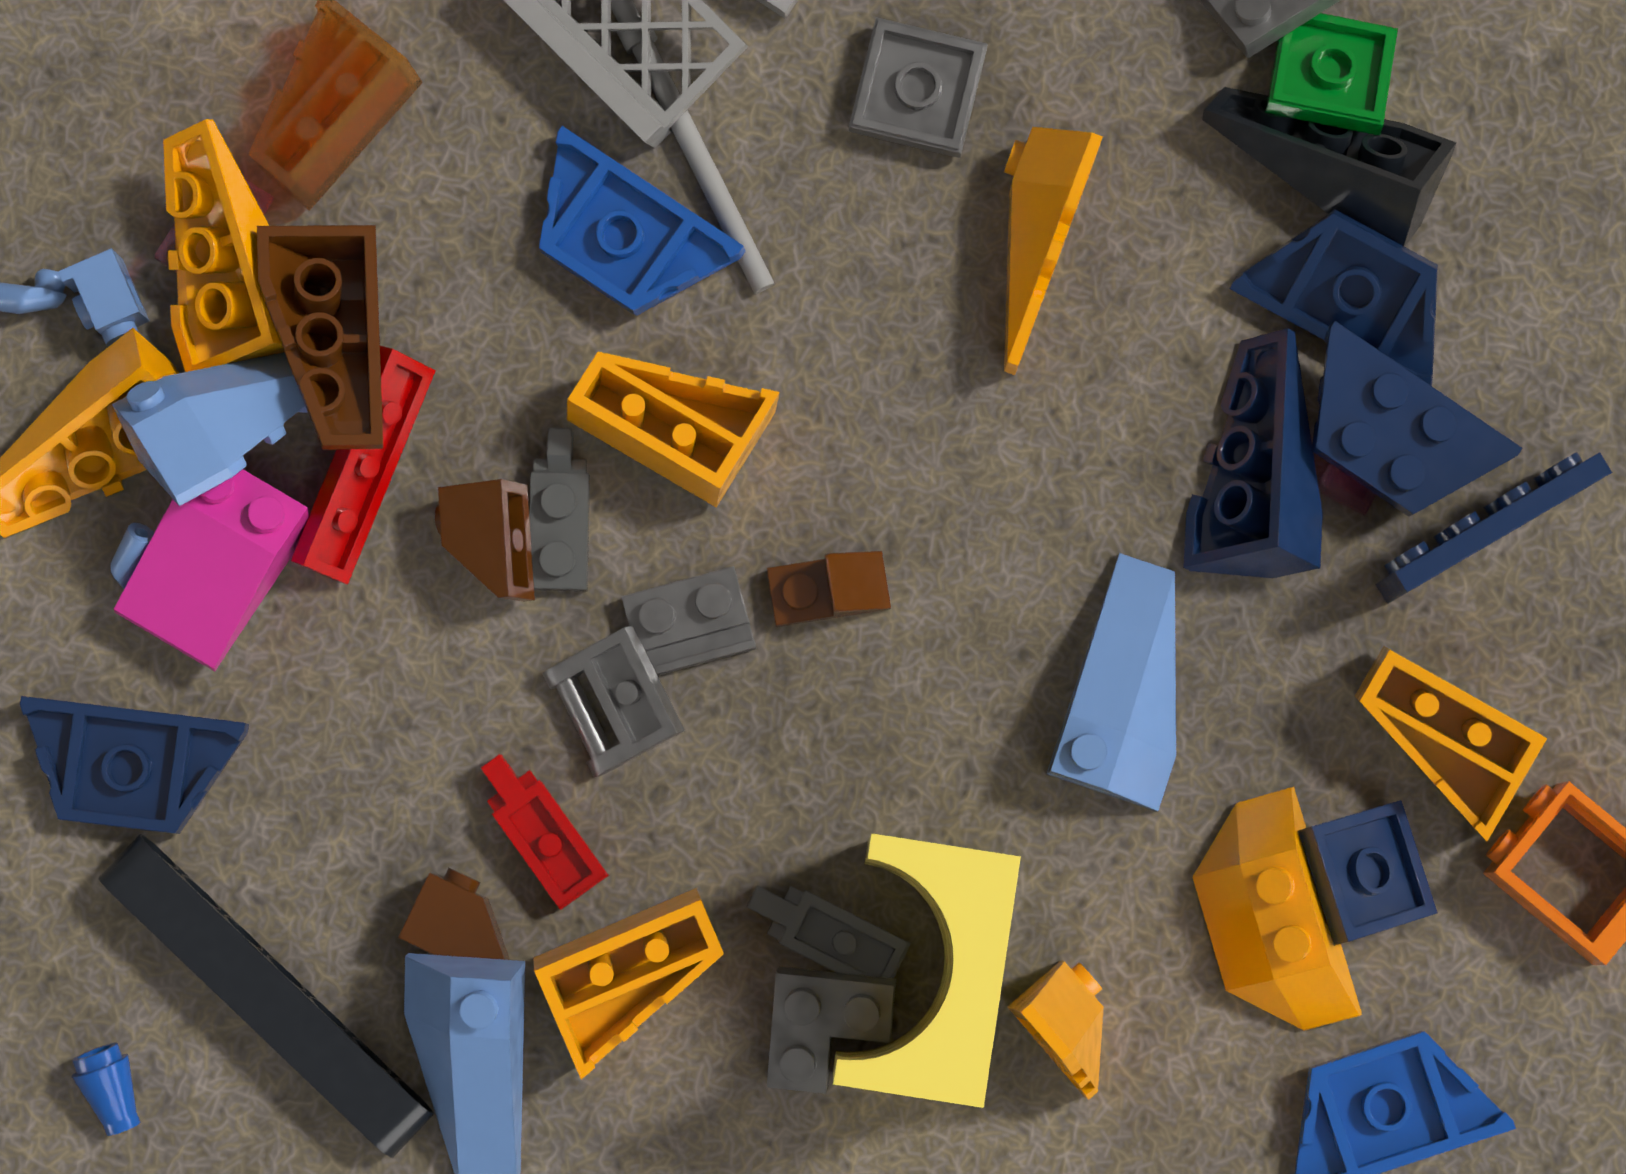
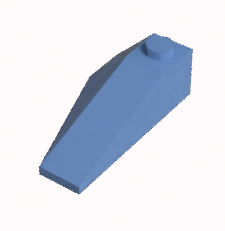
(203, 421)
(1124, 701)
(470, 1050)

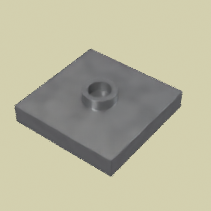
(917, 87)

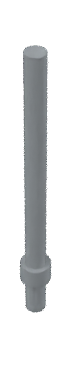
(696, 152)

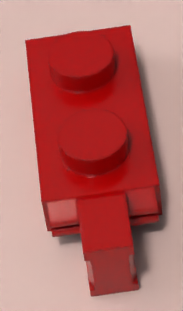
(542, 833)

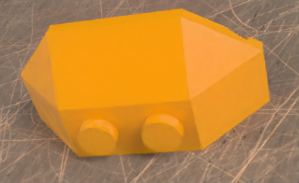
(1270, 917)

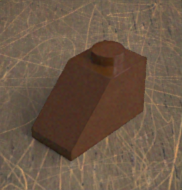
(489, 534)
(454, 919)

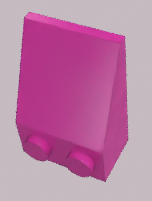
(213, 566)

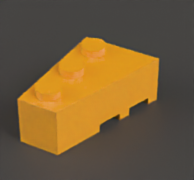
(671, 421)
(624, 974)

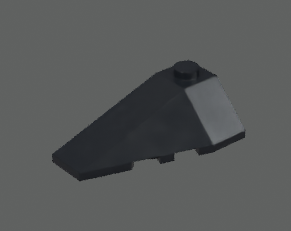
(1365, 176)

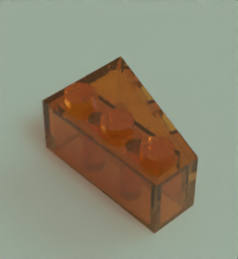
(331, 104)

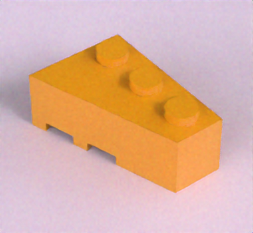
(1453, 737)

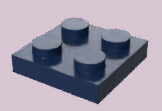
(1367, 872)

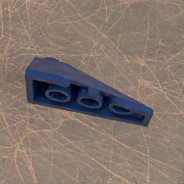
(1263, 487)

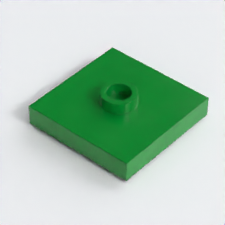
(1334, 73)

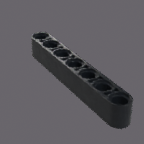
(266, 996)

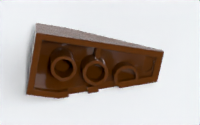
(326, 314)

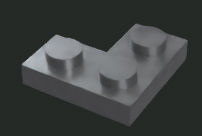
(812, 1010)

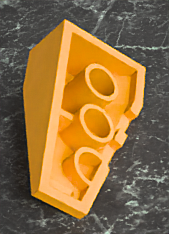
(215, 257)
(78, 438)

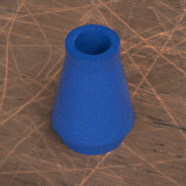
(108, 1087)

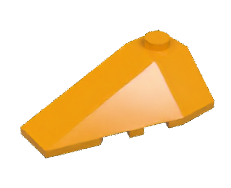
(1042, 203)
(1066, 1022)

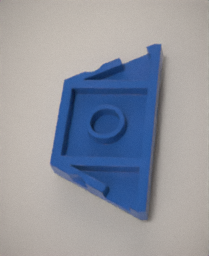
(625, 231)
(1391, 1109)

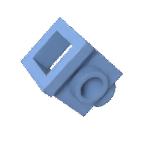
(106, 295)

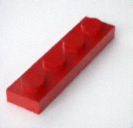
(361, 476)

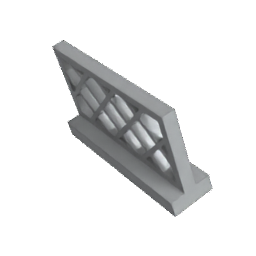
(610, 79)

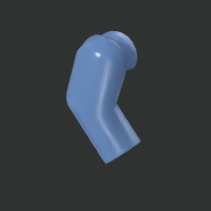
(25, 299)
(130, 552)

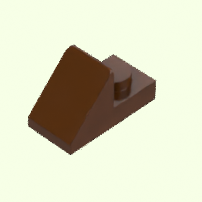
(829, 587)

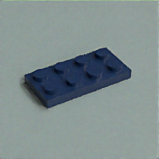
(1505, 516)

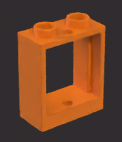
(1610, 930)

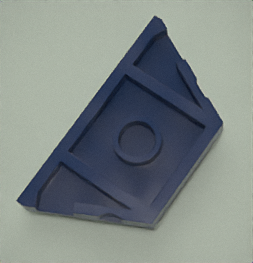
(1353, 278)
(1398, 429)
(128, 762)

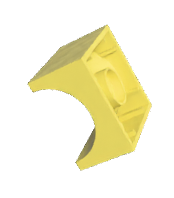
(953, 1043)

